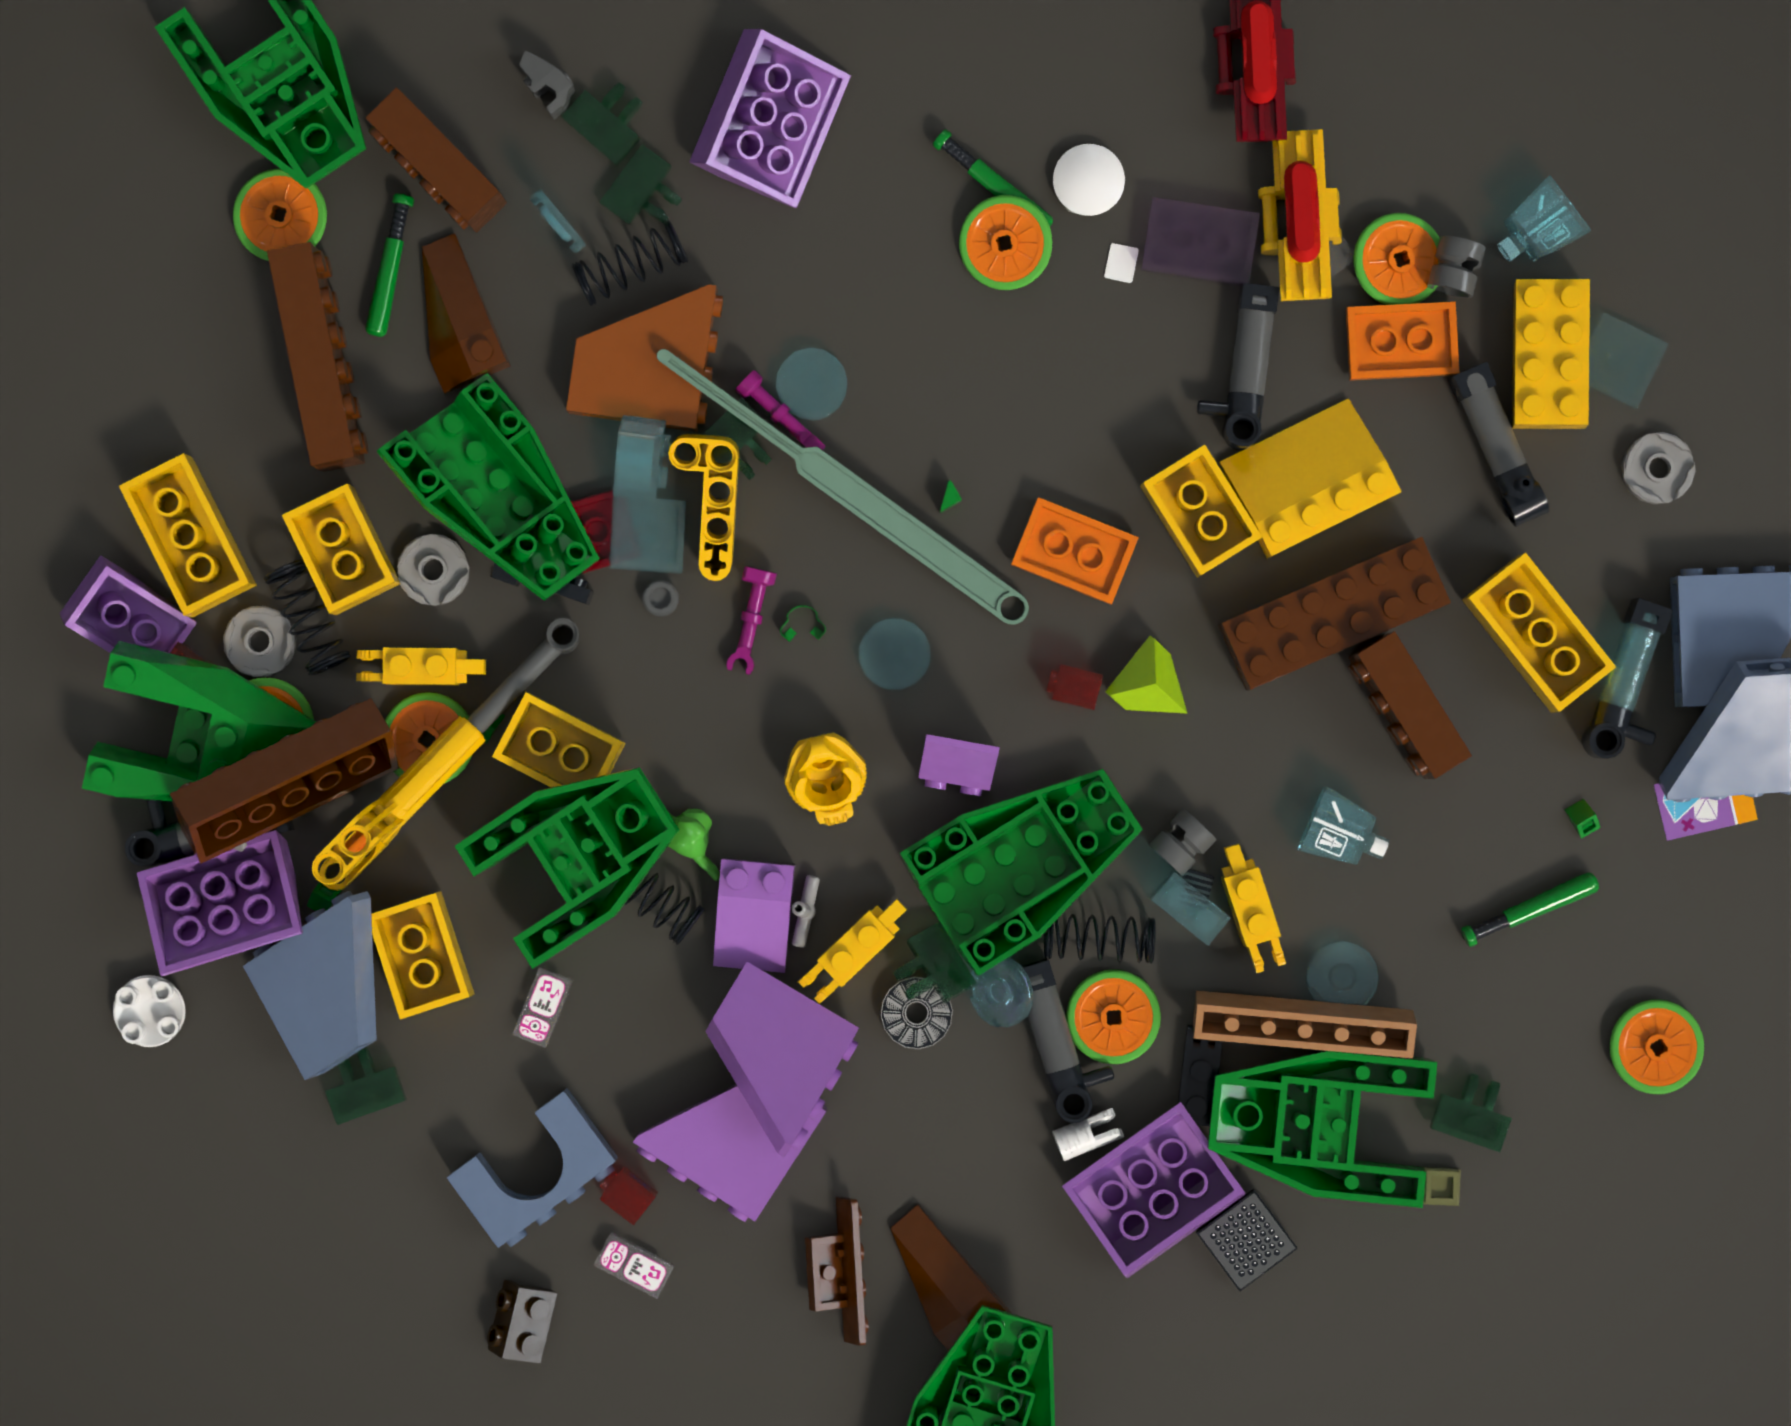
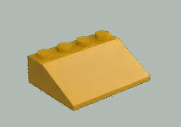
(1310, 477)

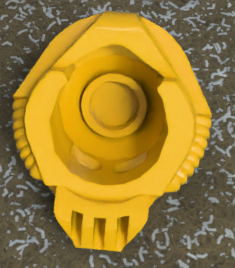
(826, 777)

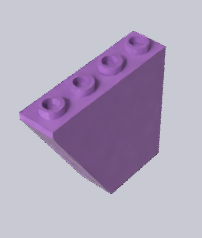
(780, 1052)
(722, 1151)

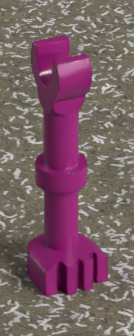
(780, 413)
(751, 617)

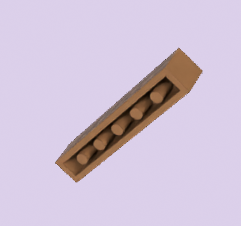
(1304, 1024)

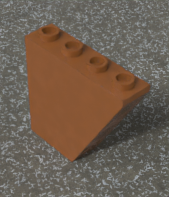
(619, 367)

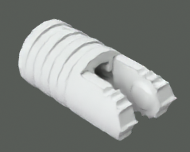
(1078, 1138)

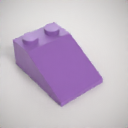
(119, 607)
(958, 763)
(753, 914)

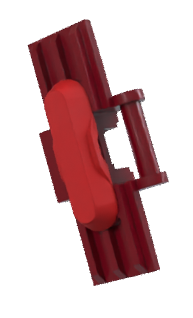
(1266, 68)

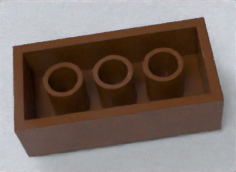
(428, 153)
(1409, 706)

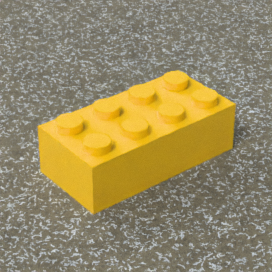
(1551, 354)
(187, 535)
(1539, 633)

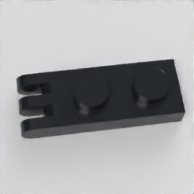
(1197, 1078)

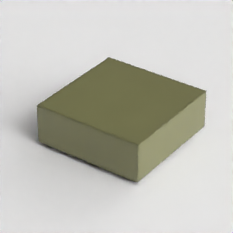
(1442, 1186)

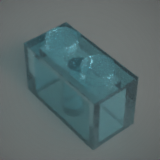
(640, 458)
(1189, 908)

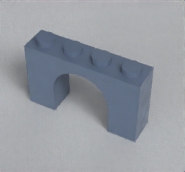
(507, 1213)

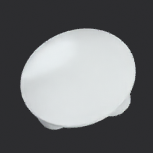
(1088, 179)
(149, 1011)

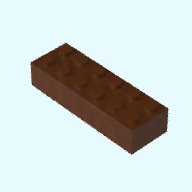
(316, 356)
(1334, 613)
(285, 780)

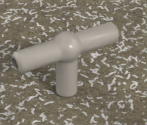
(805, 911)

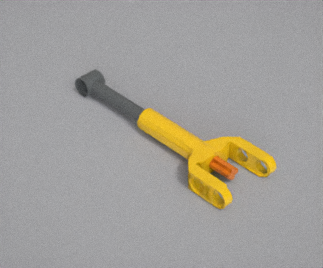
(385, 817)

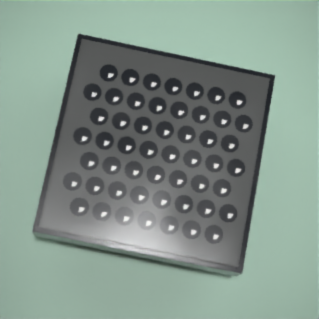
(1246, 1240)

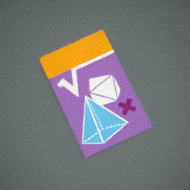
(1703, 814)

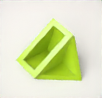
(1149, 682)

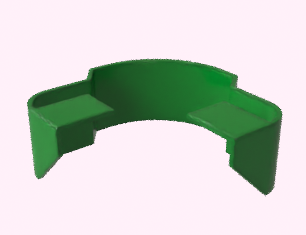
(816, 632)

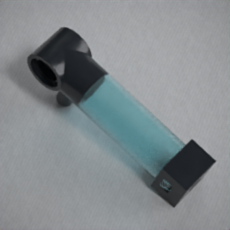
(1621, 690)

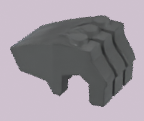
(546, 78)

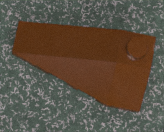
(458, 322)
(942, 1276)

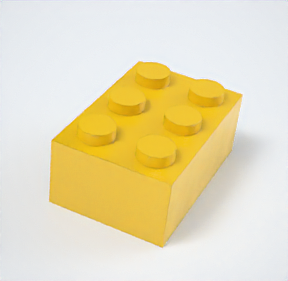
(1200, 511)
(341, 549)
(555, 745)
(420, 955)

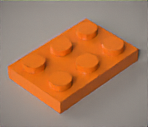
(1402, 341)
(1074, 551)

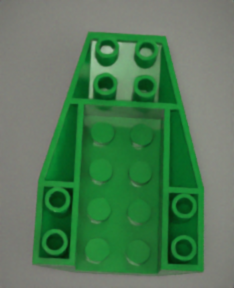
(494, 487)
(1019, 864)

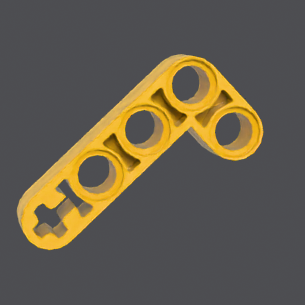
(711, 506)

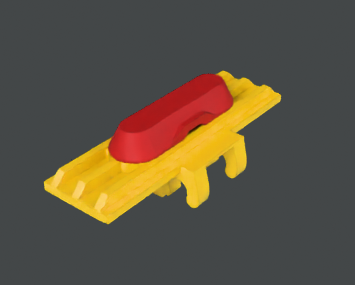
(1310, 216)

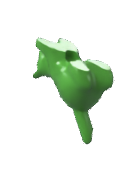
(694, 838)

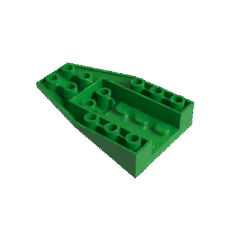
(992, 1376)

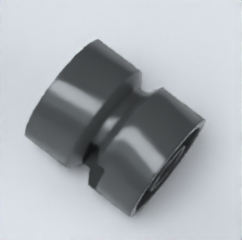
(1456, 266)
(1182, 842)

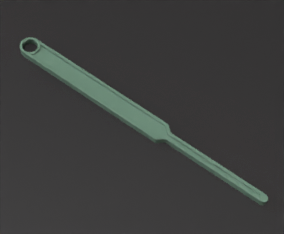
(868, 503)

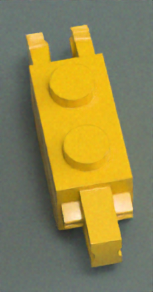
(421, 666)
(1250, 906)
(855, 948)

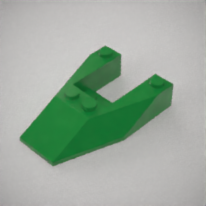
(282, 95)
(215, 725)
(593, 843)
(1302, 1122)

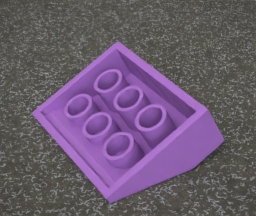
(770, 117)
(222, 904)
(1153, 1190)

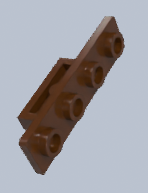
(836, 1271)

